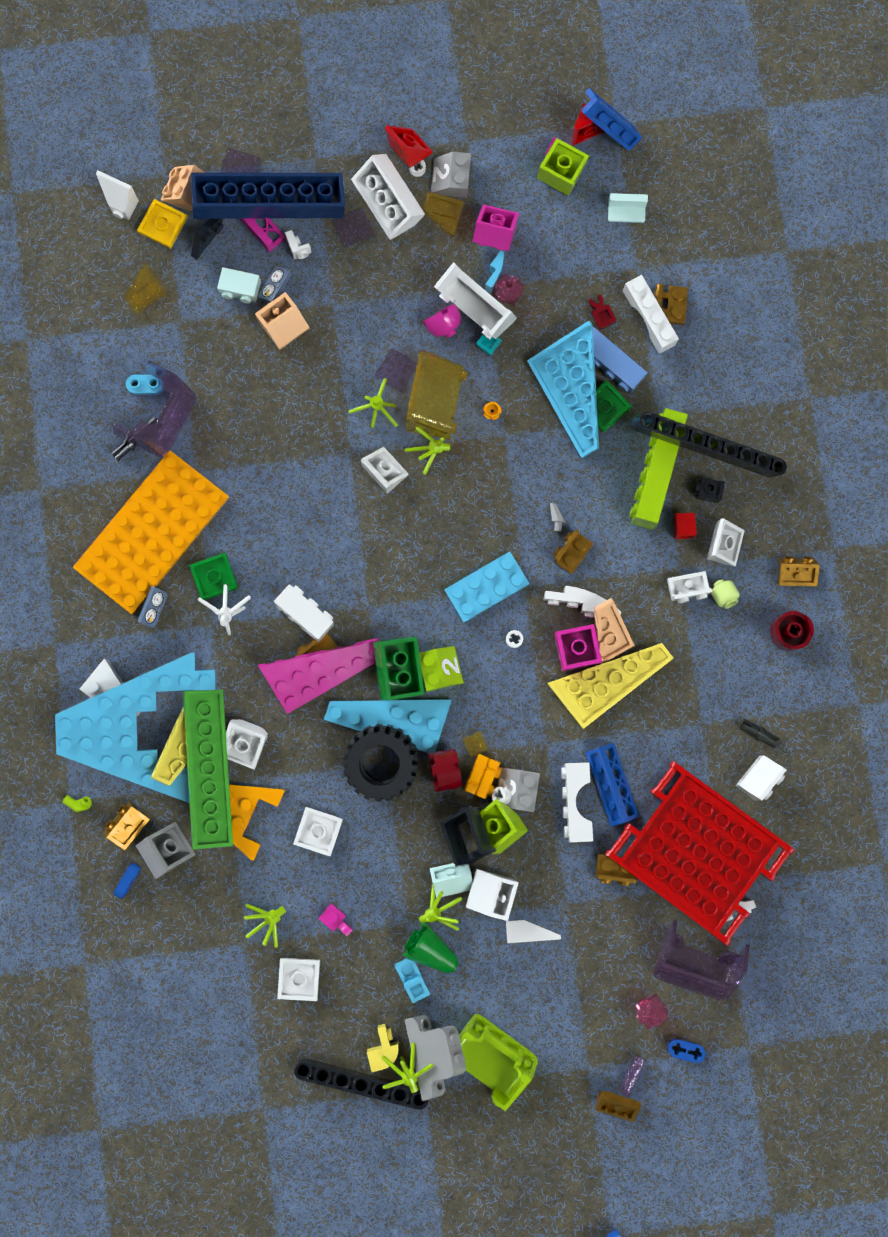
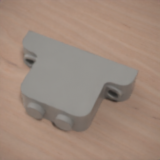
(437, 1047)

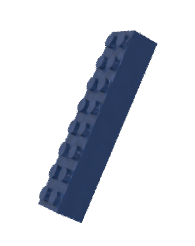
(267, 195)

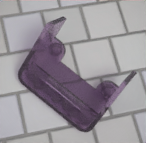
(161, 437)
(699, 970)

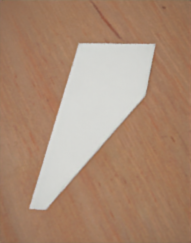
(526, 932)

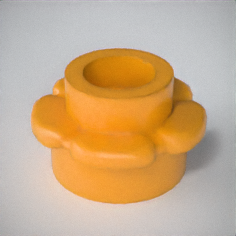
(492, 406)

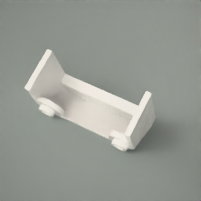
(474, 302)

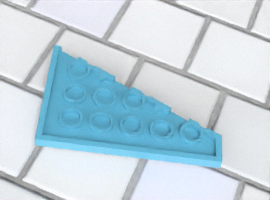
(569, 382)

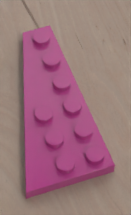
(312, 674)

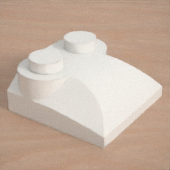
(245, 742)

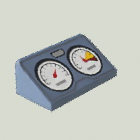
(275, 284)
(152, 607)

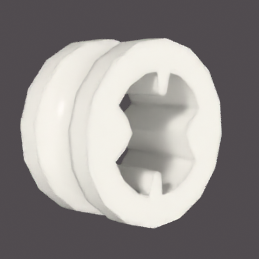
(420, 172)
(512, 644)
(504, 791)

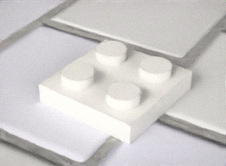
(318, 831)
(298, 979)

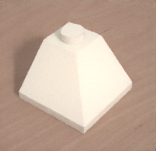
(119, 195)

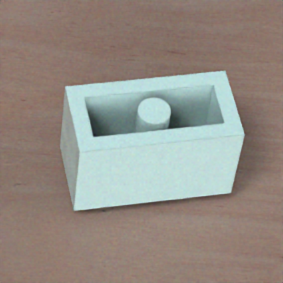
(239, 285)

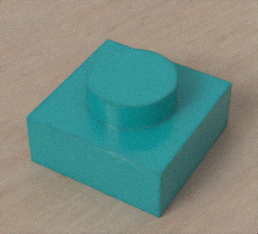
(488, 345)

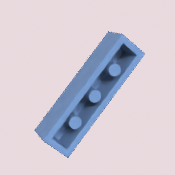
(616, 363)

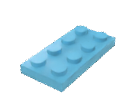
(486, 587)

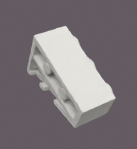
(304, 612)
(101, 680)

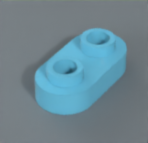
(144, 385)

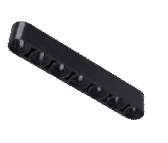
(351, 1086)

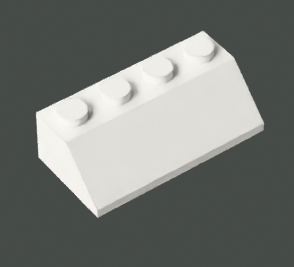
(387, 195)

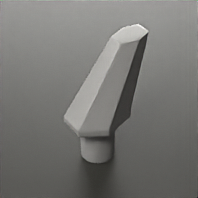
(557, 517)

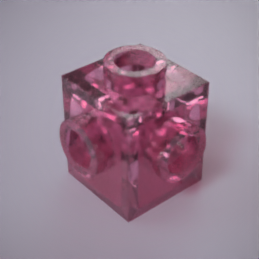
(508, 289)
(651, 1011)

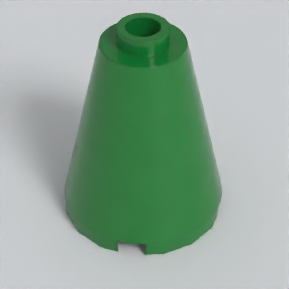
(430, 950)

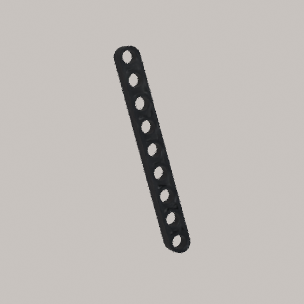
(701, 444)

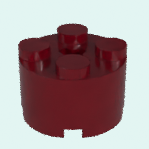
(792, 641)
(445, 770)

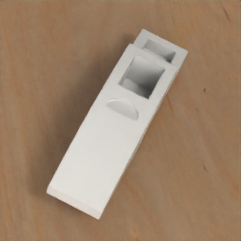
(575, 596)

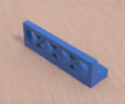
(611, 121)
(609, 785)

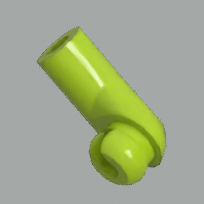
(77, 805)

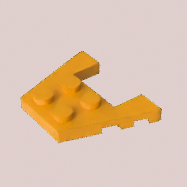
(243, 803)

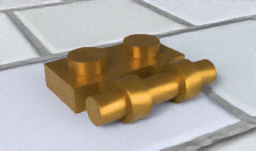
(676, 303)

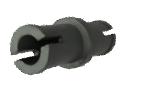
(759, 733)

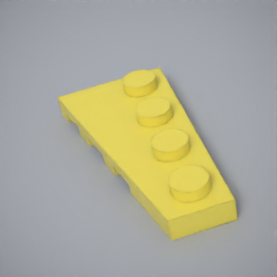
(173, 755)

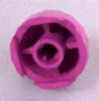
(444, 322)

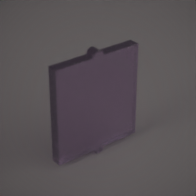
(239, 162)
(353, 227)
(396, 369)

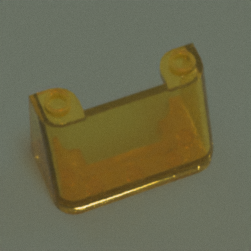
(435, 395)

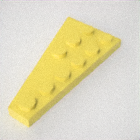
(600, 687)

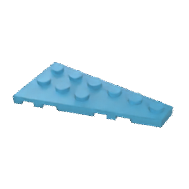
(418, 718)

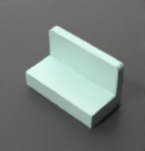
(627, 207)
(451, 879)

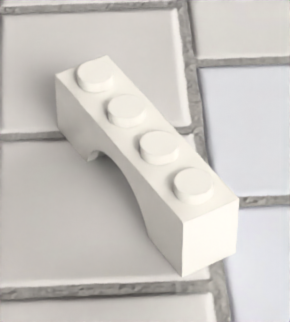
(643, 300)
(577, 828)

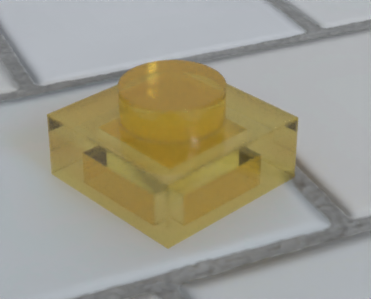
(475, 744)

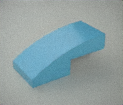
(495, 268)
(412, 980)

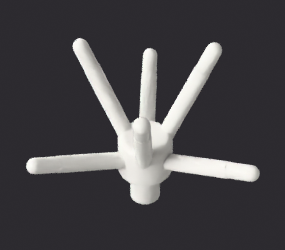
(225, 614)

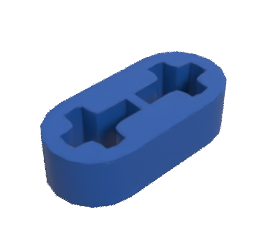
(127, 880)
(684, 1055)

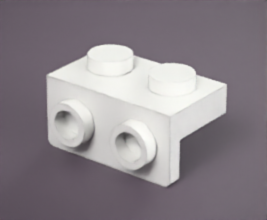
(689, 586)

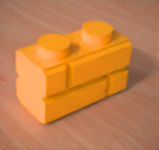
(482, 776)

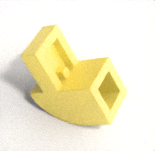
(387, 1049)

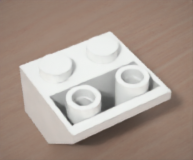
(761, 778)
(492, 894)

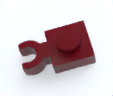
(602, 314)

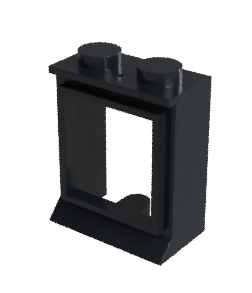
(455, 840)

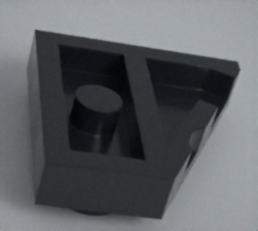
(205, 235)

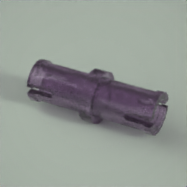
(632, 1075)

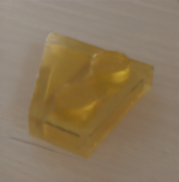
(444, 211)
(144, 290)

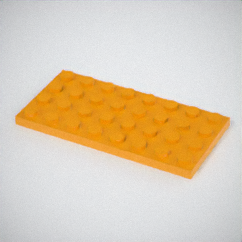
(151, 532)

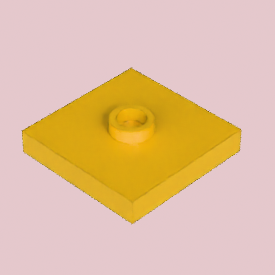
(162, 223)

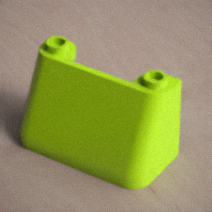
(496, 1060)

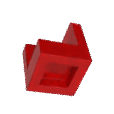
(684, 525)

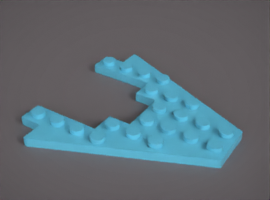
(104, 728)

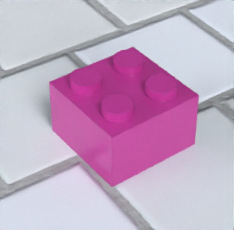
(495, 227)
(577, 647)

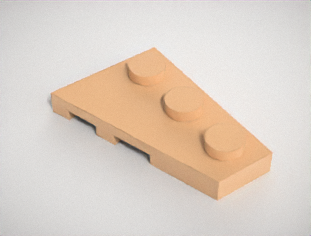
(611, 631)

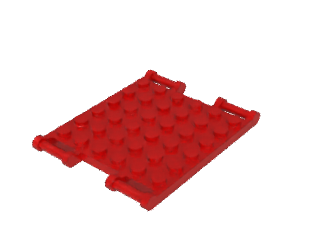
(700, 853)

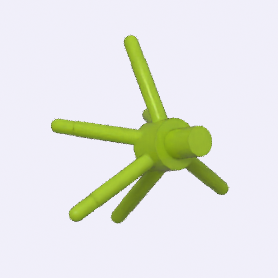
(376, 404)
(434, 447)
(434, 914)
(271, 919)
(409, 1077)

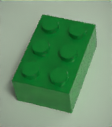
(398, 668)

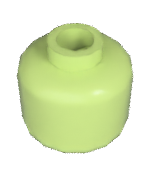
(725, 593)

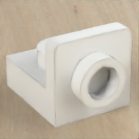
(295, 246)

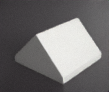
(384, 469)
(725, 543)

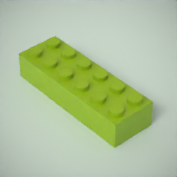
(655, 477)

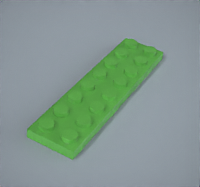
(207, 769)

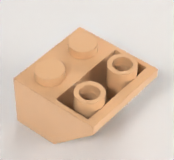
(178, 188)
(282, 320)

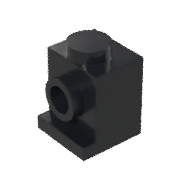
(704, 494)

